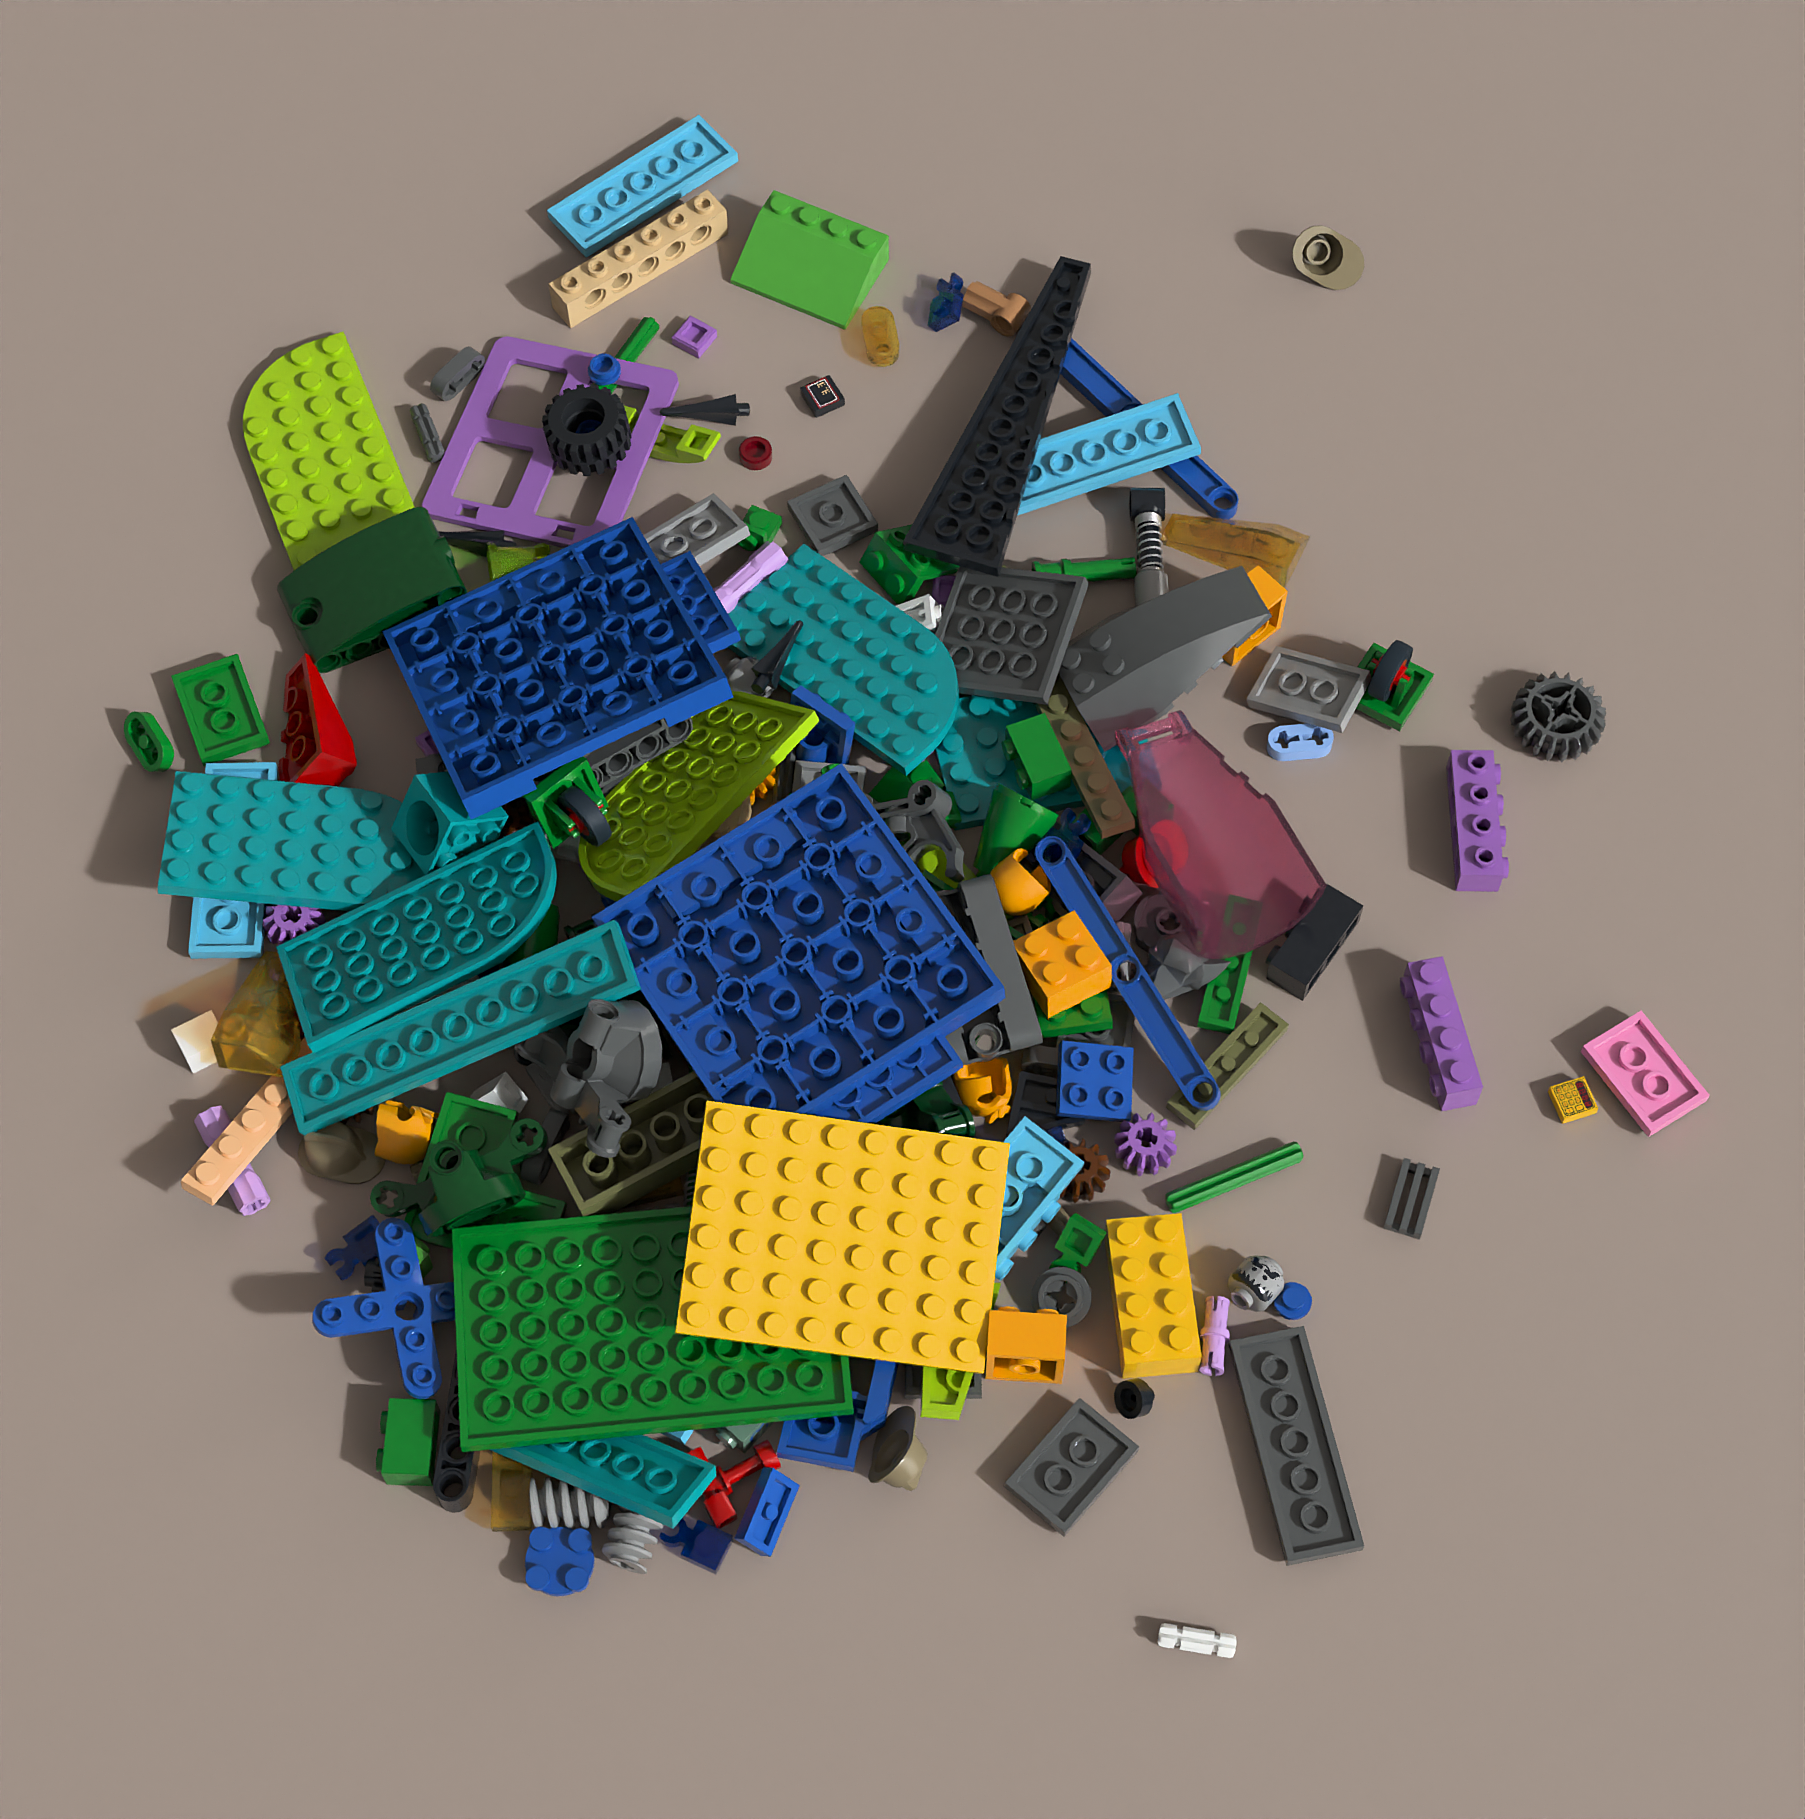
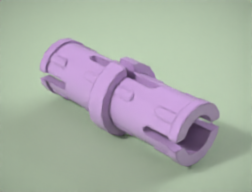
(1214, 1335)

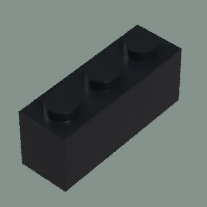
(1313, 943)

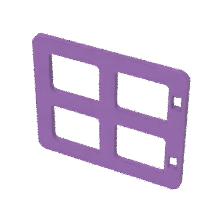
(476, 426)

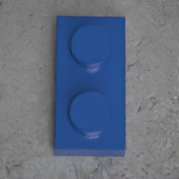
(766, 1511)

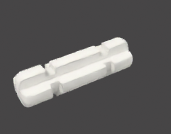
(1197, 1640)

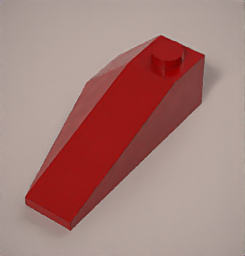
(315, 734)

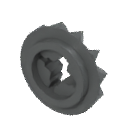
(1077, 1287)

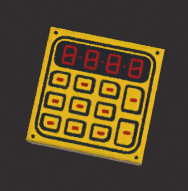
(1573, 1100)

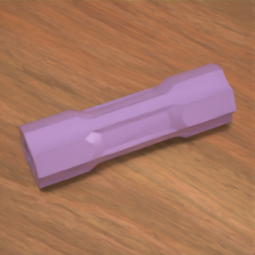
(757, 568)
(247, 1188)

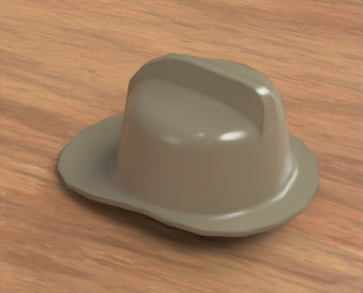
(1328, 257)
(341, 1154)
(898, 1452)

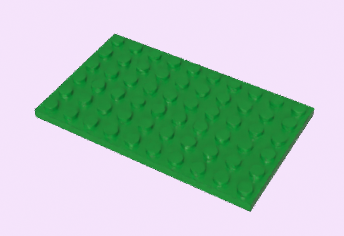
(577, 1339)

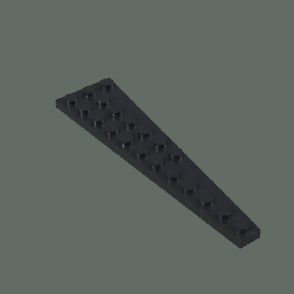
(985, 478)

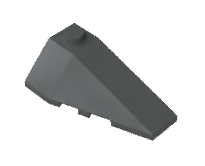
(1111, 884)

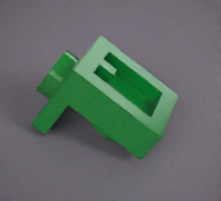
(762, 527)

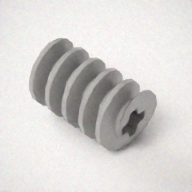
(566, 1504)
(629, 1540)

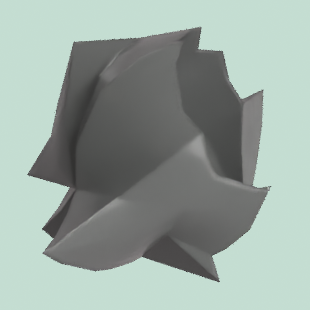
(1178, 967)

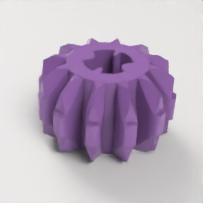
(280, 922)
(1142, 1157)

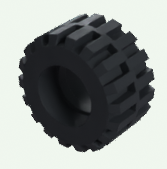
(590, 450)

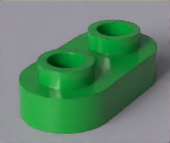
(148, 741)

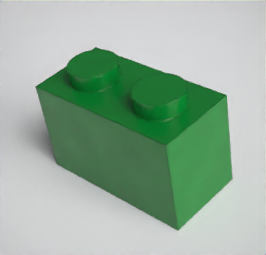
(1037, 757)
(409, 1442)

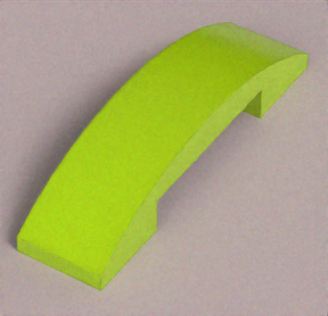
(679, 444)

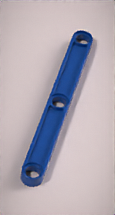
(1112, 398)
(1138, 992)

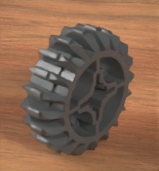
(1547, 700)

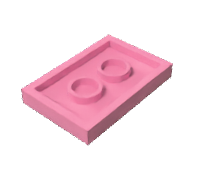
(1644, 1073)

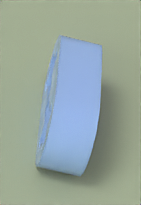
(1299, 742)

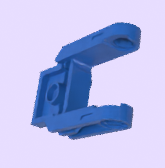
(836, 1439)

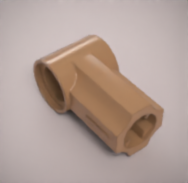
(1002, 311)

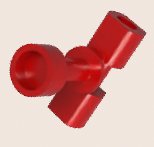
(717, 1503)

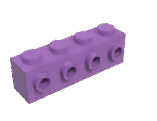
(1475, 820)
(1441, 1034)

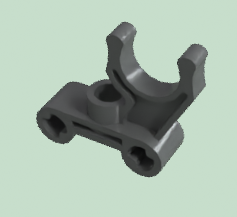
(923, 824)

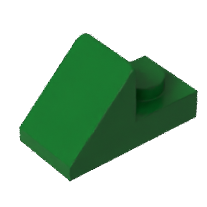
(897, 785)

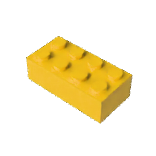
(1152, 1296)

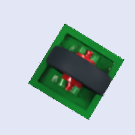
(1394, 684)
(570, 805)

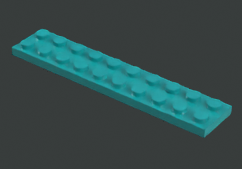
(459, 1027)

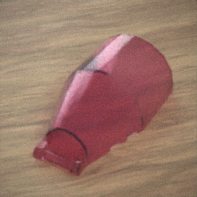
(1215, 842)

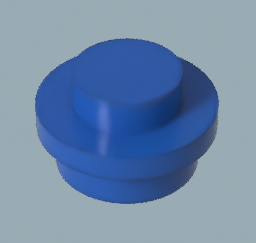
(604, 369)
(1293, 1301)

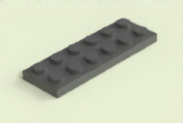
(1295, 1446)

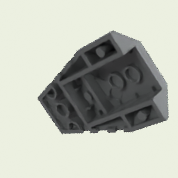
(1150, 654)

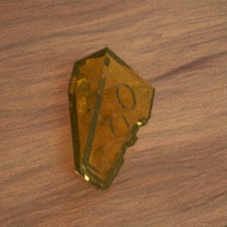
(1237, 543)
(259, 1023)

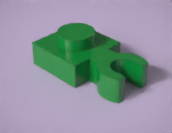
(1078, 1243)

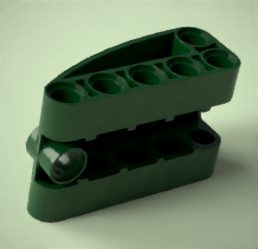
(369, 587)

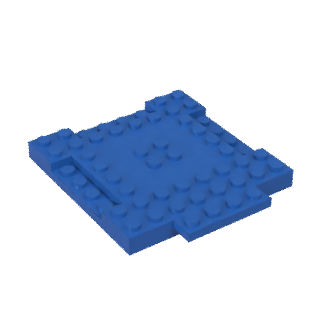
(563, 661)
(807, 961)

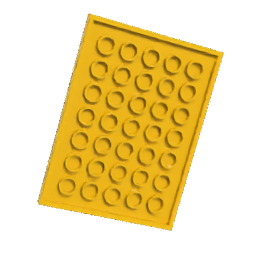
(843, 1238)

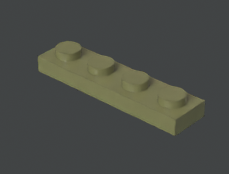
(1232, 1061)

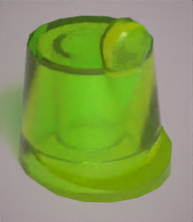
(506, 559)

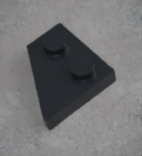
(1037, 1101)

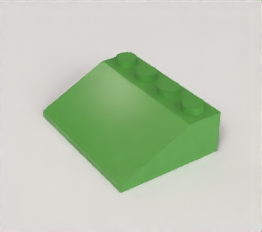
(811, 259)

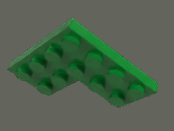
(480, 1127)

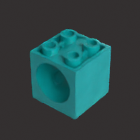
(437, 825)

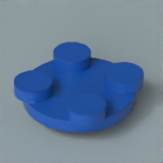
(559, 1560)

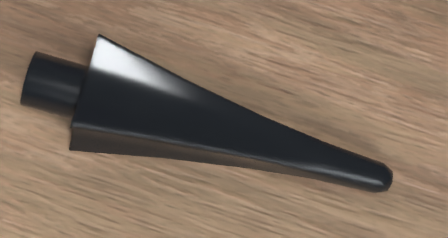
(718, 410)
(476, 540)
(770, 667)

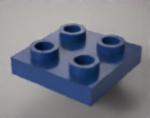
(830, 738)
(1094, 1081)

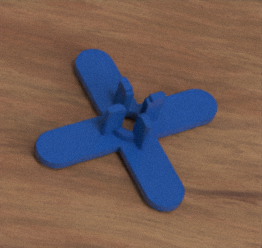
(376, 1310)

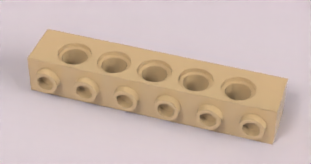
(638, 258)

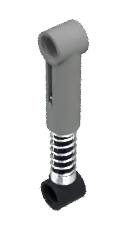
(1147, 513)

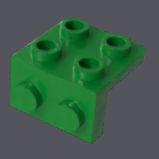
(899, 570)

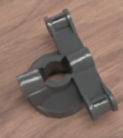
(602, 1065)

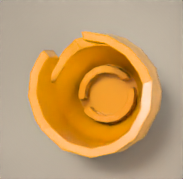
(1017, 888)
(985, 1088)
(403, 1132)

